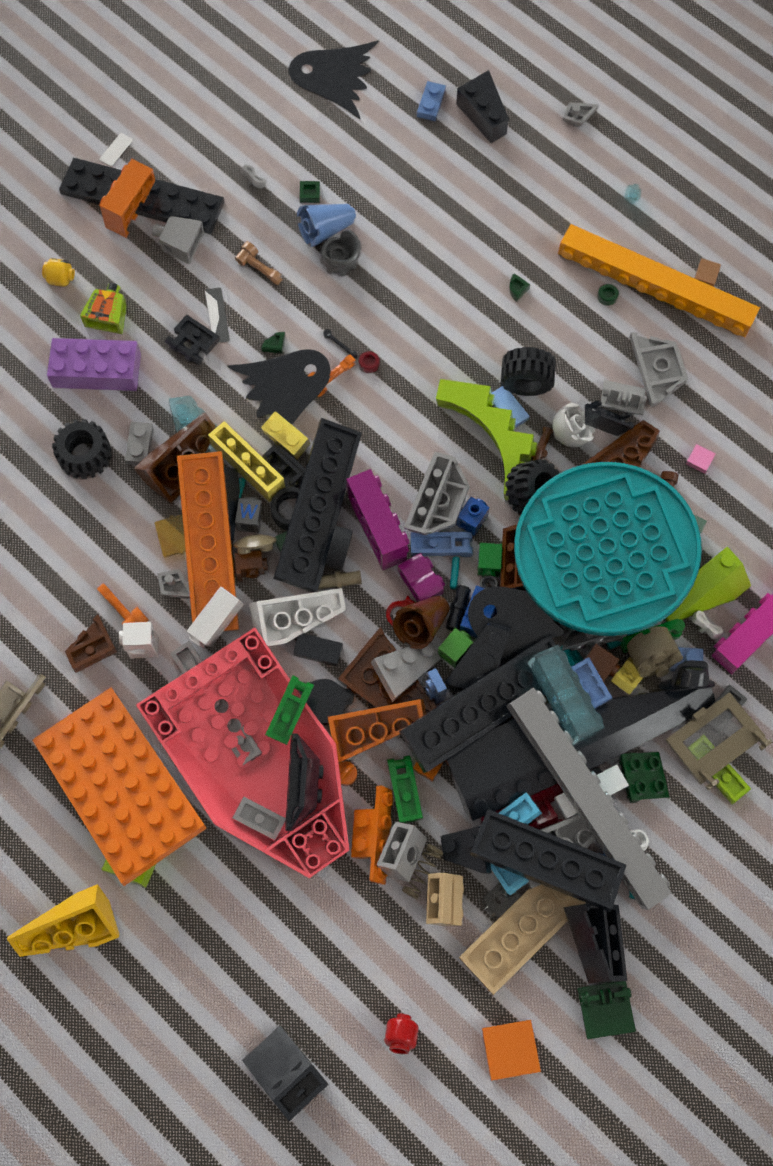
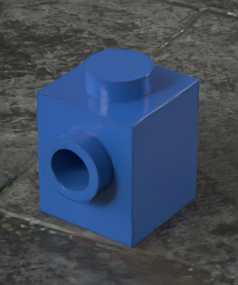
(473, 515)

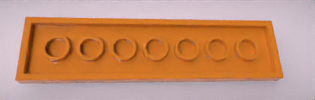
(206, 529)

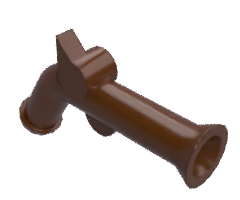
(541, 452)

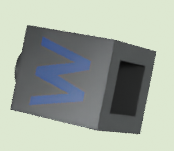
(249, 515)

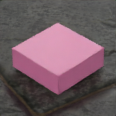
(700, 458)

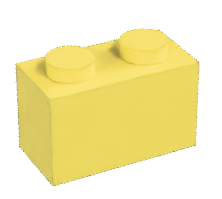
(286, 435)

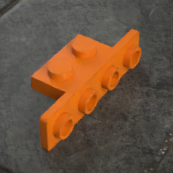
(371, 832)

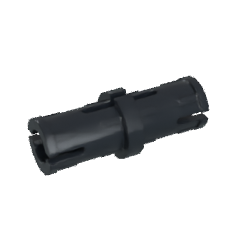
(458, 607)

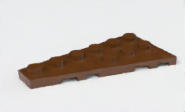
(630, 447)

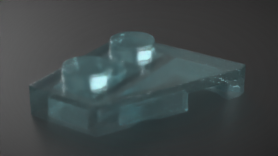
(184, 411)

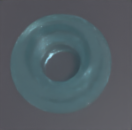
(632, 193)

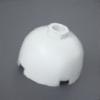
(570, 426)

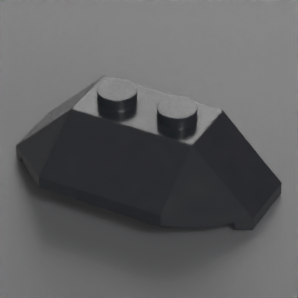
(302, 782)

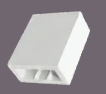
(214, 618)

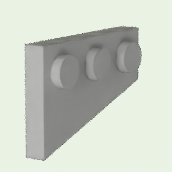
(404, 667)

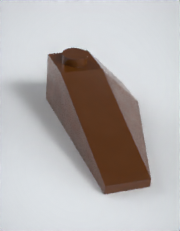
(160, 466)

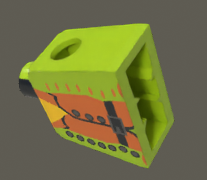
(105, 310)

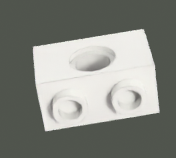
(139, 640)

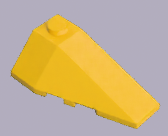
(74, 922)

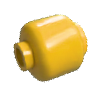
(58, 272)

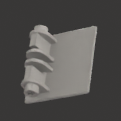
(623, 397)

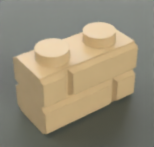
(444, 899)

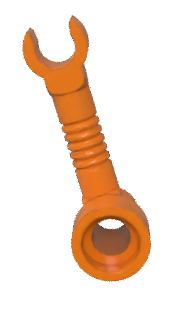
(346, 364)
(129, 617)

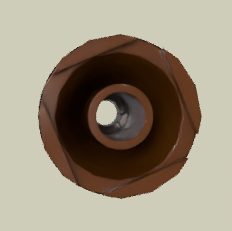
(420, 621)

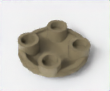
(254, 541)

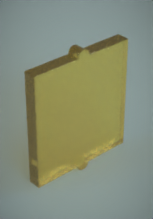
(171, 535)

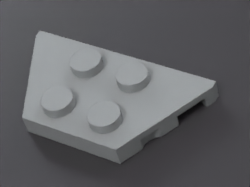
(659, 366)

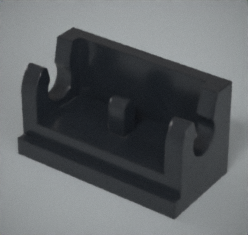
(606, 420)
(285, 465)

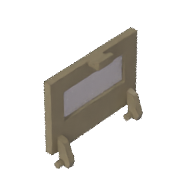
(715, 739)

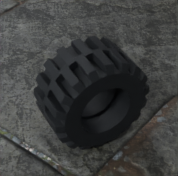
(528, 371)
(77, 434)
(526, 480)

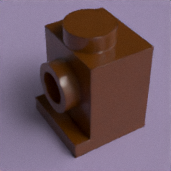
(250, 565)

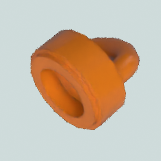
(348, 773)

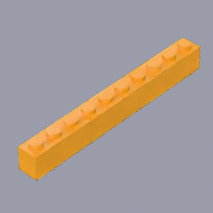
(658, 280)

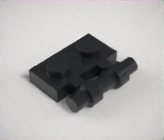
(195, 334)

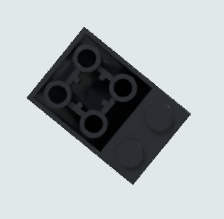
(285, 1073)

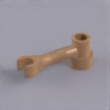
(247, 255)

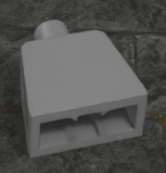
(180, 237)

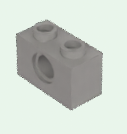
(402, 851)

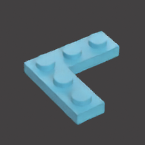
(524, 811)

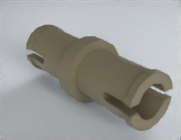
(340, 579)

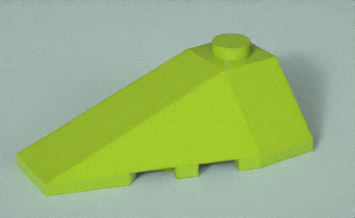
(716, 583)

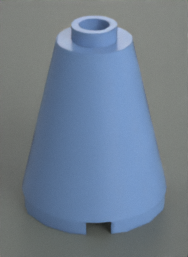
(324, 221)

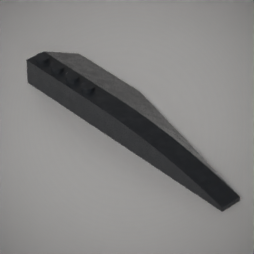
(506, 765)

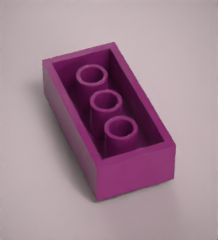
(377, 520)

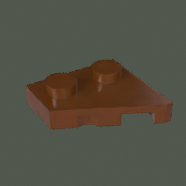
(90, 646)

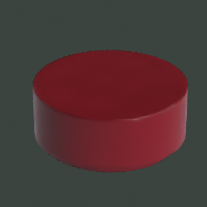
(369, 362)

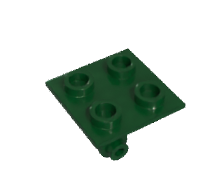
(644, 776)
(606, 1009)

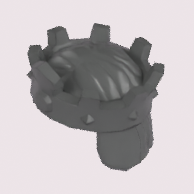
(341, 253)

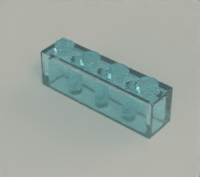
(566, 694)

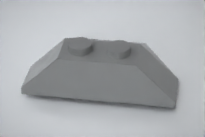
(438, 497)

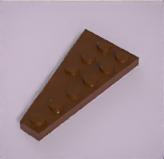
(364, 682)

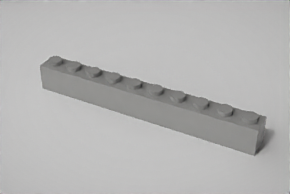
(588, 798)

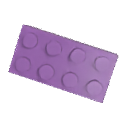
(94, 364)

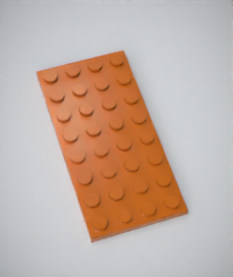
(118, 786)

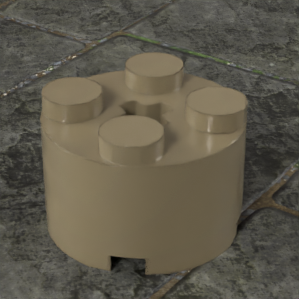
(654, 652)

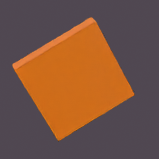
(511, 1050)

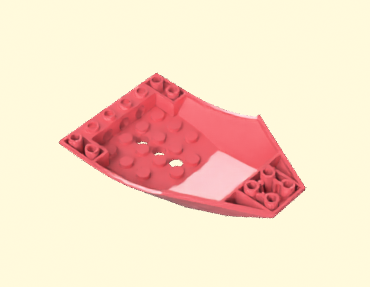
(202, 747)

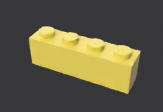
(246, 461)

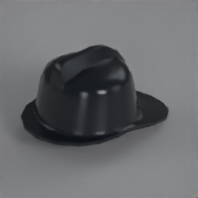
(687, 676)

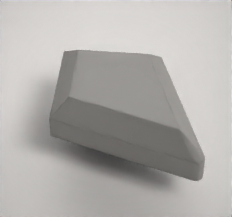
(579, 113)
(173, 584)

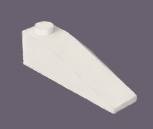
(290, 616)

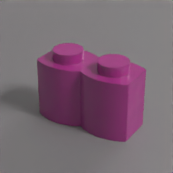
(420, 578)

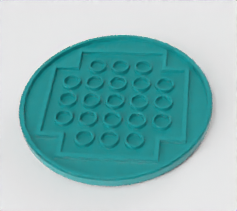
(607, 548)

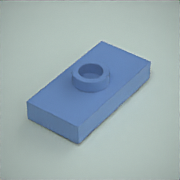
(592, 682)

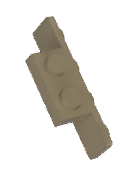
(15, 701)

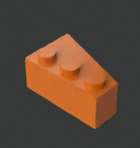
(125, 196)

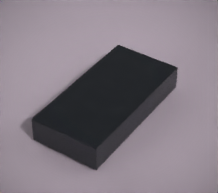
(318, 649)

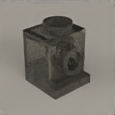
(492, 908)

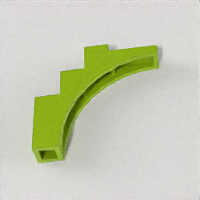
(477, 404)

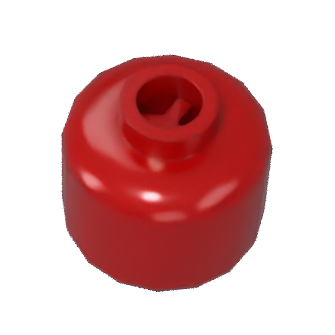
(401, 1034)

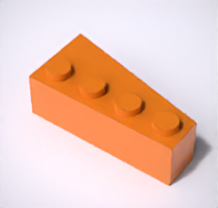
(370, 727)

